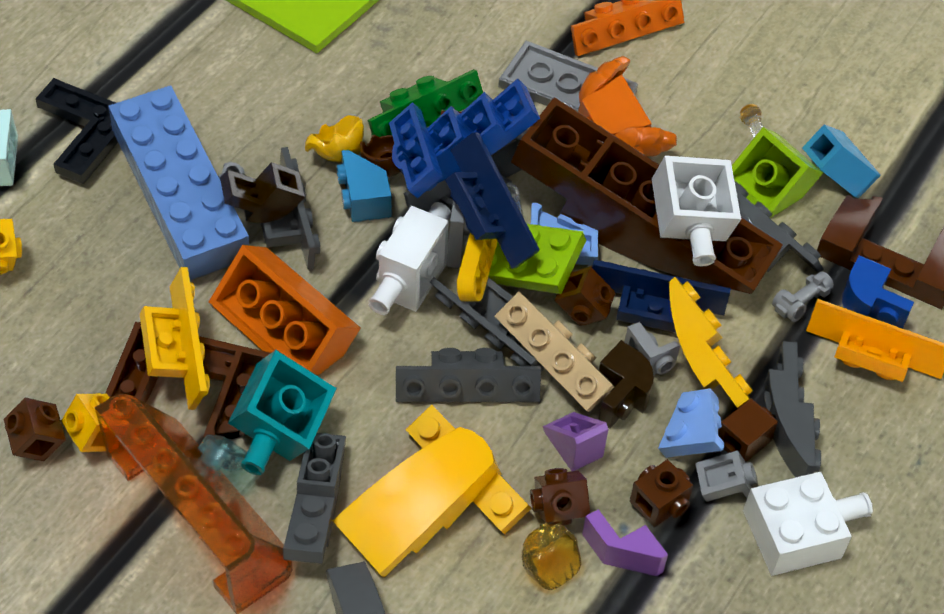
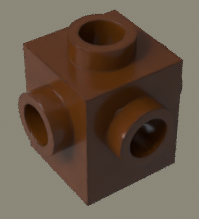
(586, 297)
(34, 429)
(661, 492)
(560, 496)

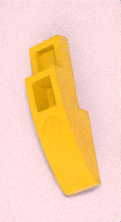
(697, 335)

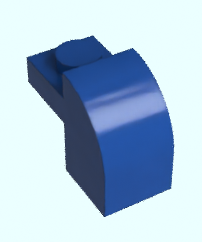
(867, 296)

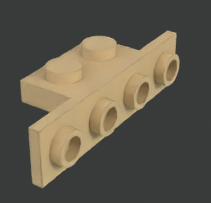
(555, 352)

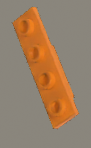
(623, 21)

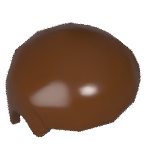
(380, 153)

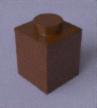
(748, 429)

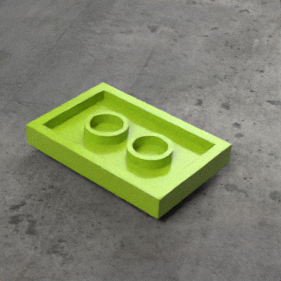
(546, 269)

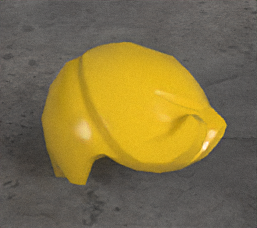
(333, 139)

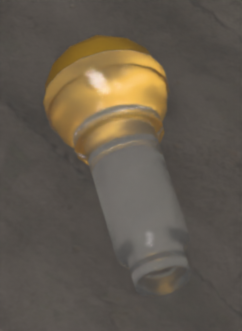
(751, 116)

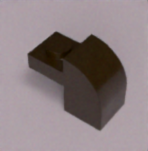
(266, 197)
(632, 382)

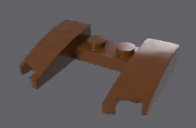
(845, 242)
(221, 362)

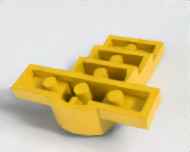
(429, 493)

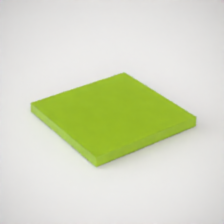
(307, 21)

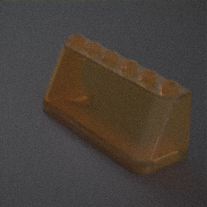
(151, 441)

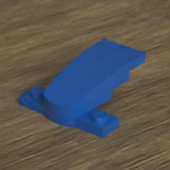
(426, 153)

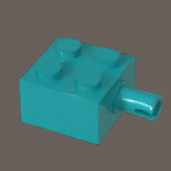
(280, 410)

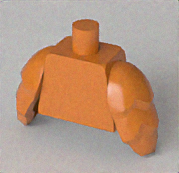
(613, 106)

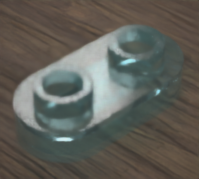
(221, 453)

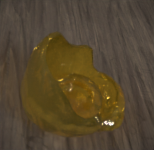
(551, 555)

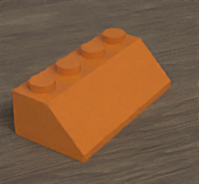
(282, 310)

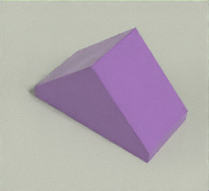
(578, 439)

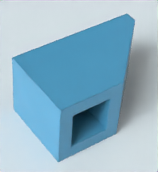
(841, 160)
(366, 188)

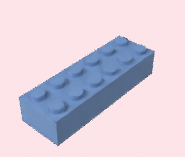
(178, 181)

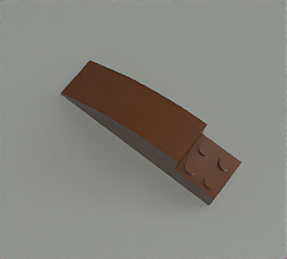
(613, 193)

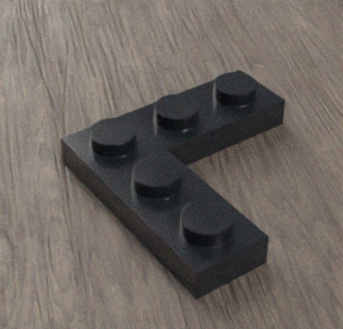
(94, 140)

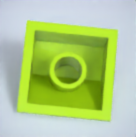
(774, 172)

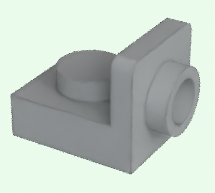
(661, 358)
(725, 476)

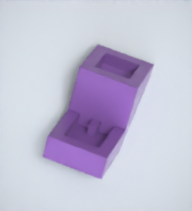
(633, 552)

